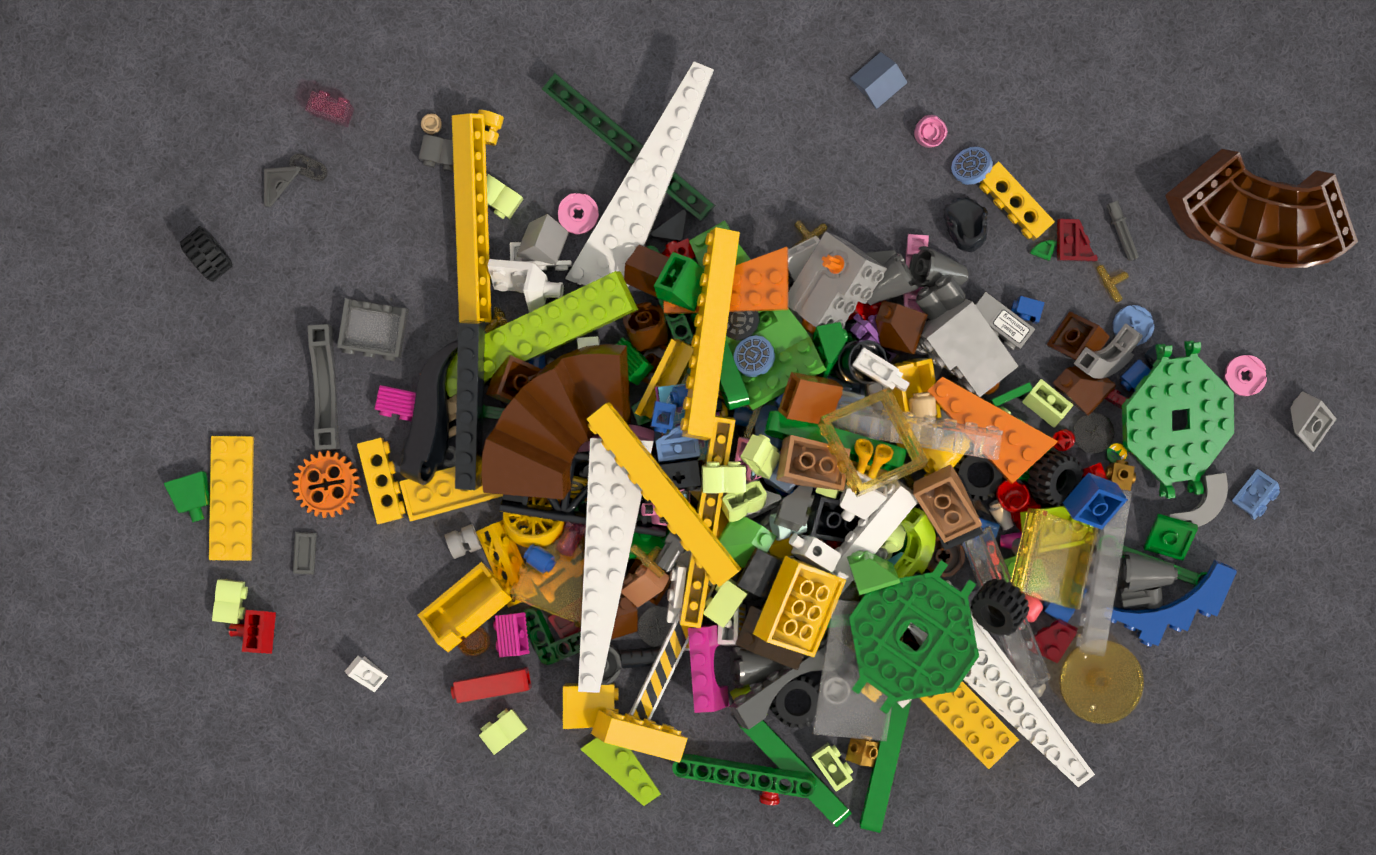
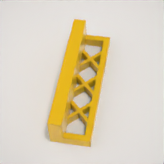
(669, 372)
(509, 555)

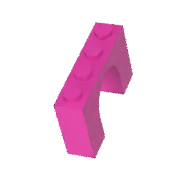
(706, 692)

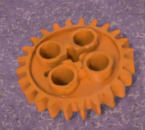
(323, 466)

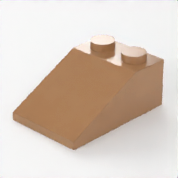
(809, 464)
(946, 503)

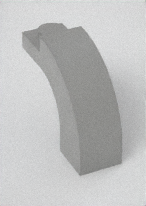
(1111, 358)
(1212, 501)

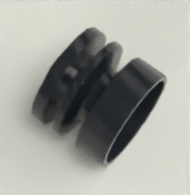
(843, 366)

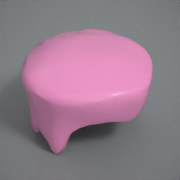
(930, 131)

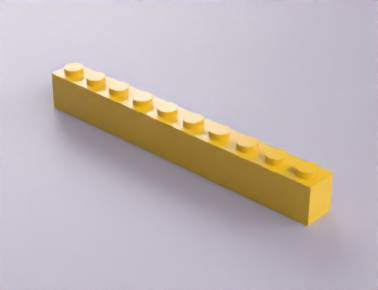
(471, 217)
(710, 334)
(664, 494)
(709, 510)

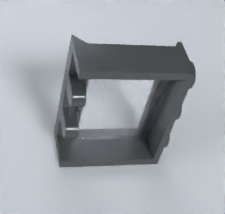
(372, 329)

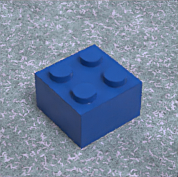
(1095, 501)

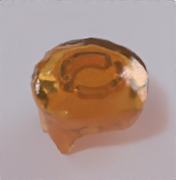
(475, 643)

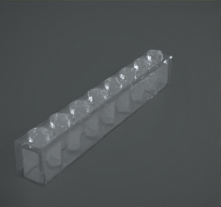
(930, 433)
(1103, 583)
(1021, 645)

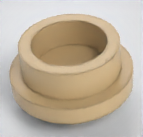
(431, 124)

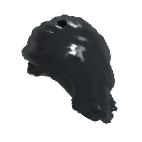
(966, 224)

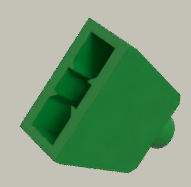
(190, 494)

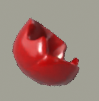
(1012, 496)

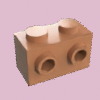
(643, 585)

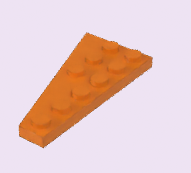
(757, 285)
(1020, 442)

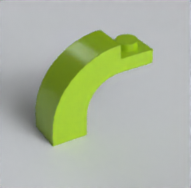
(919, 545)

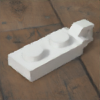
(880, 370)

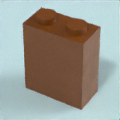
(809, 397)

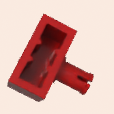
(256, 631)

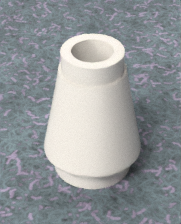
(1001, 516)

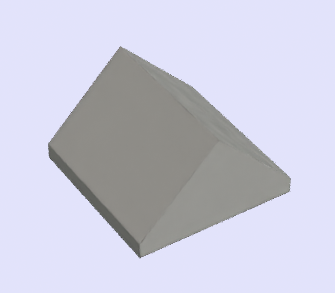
(543, 240)

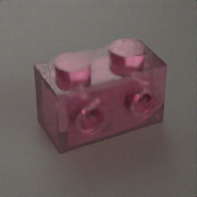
(330, 109)

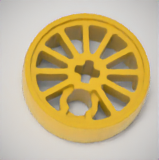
(528, 536)

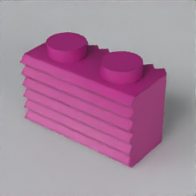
(395, 401)
(511, 634)

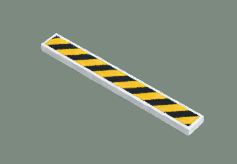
(663, 668)

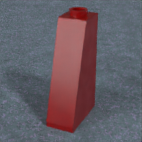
(491, 685)

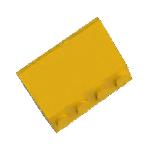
(798, 607)

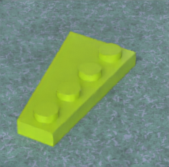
(623, 768)

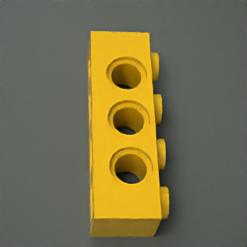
(1027, 204)
(367, 451)

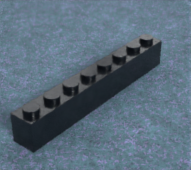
(469, 404)

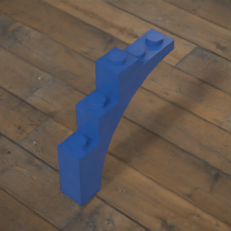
(1205, 596)

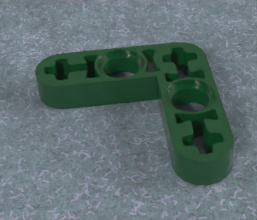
(553, 647)

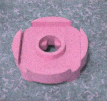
(566, 213)
(1242, 364)

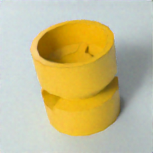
(493, 123)

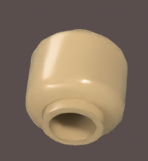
(922, 404)

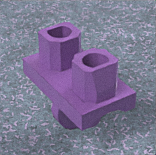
(865, 327)

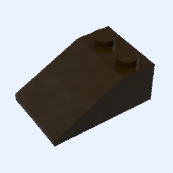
(758, 646)

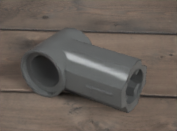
(670, 553)
(1149, 598)

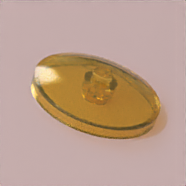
(1102, 687)

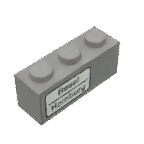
(1004, 322)

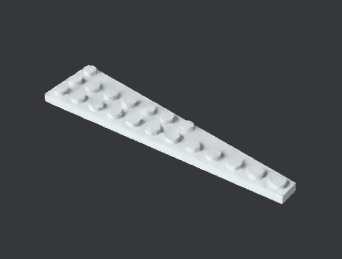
(640, 195)
(610, 528)
(1009, 695)

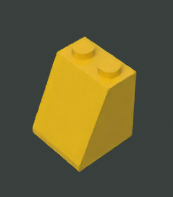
(582, 707)

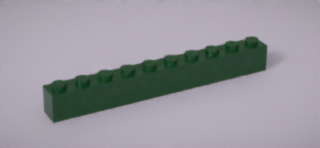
(622, 141)

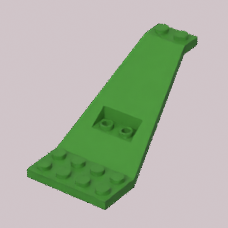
(791, 342)

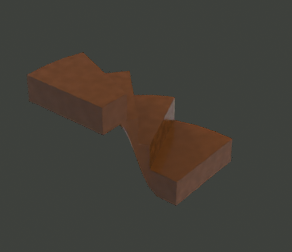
(1263, 218)
(548, 422)

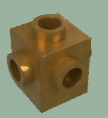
(1121, 474)
(862, 752)

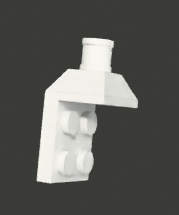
(526, 279)

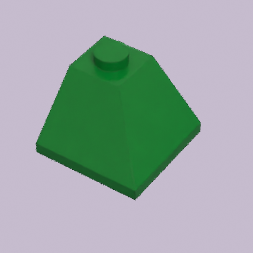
(829, 342)

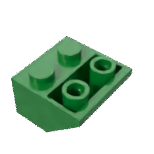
(680, 282)

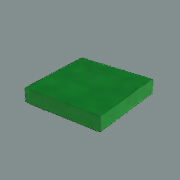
(1011, 394)
(1170, 537)

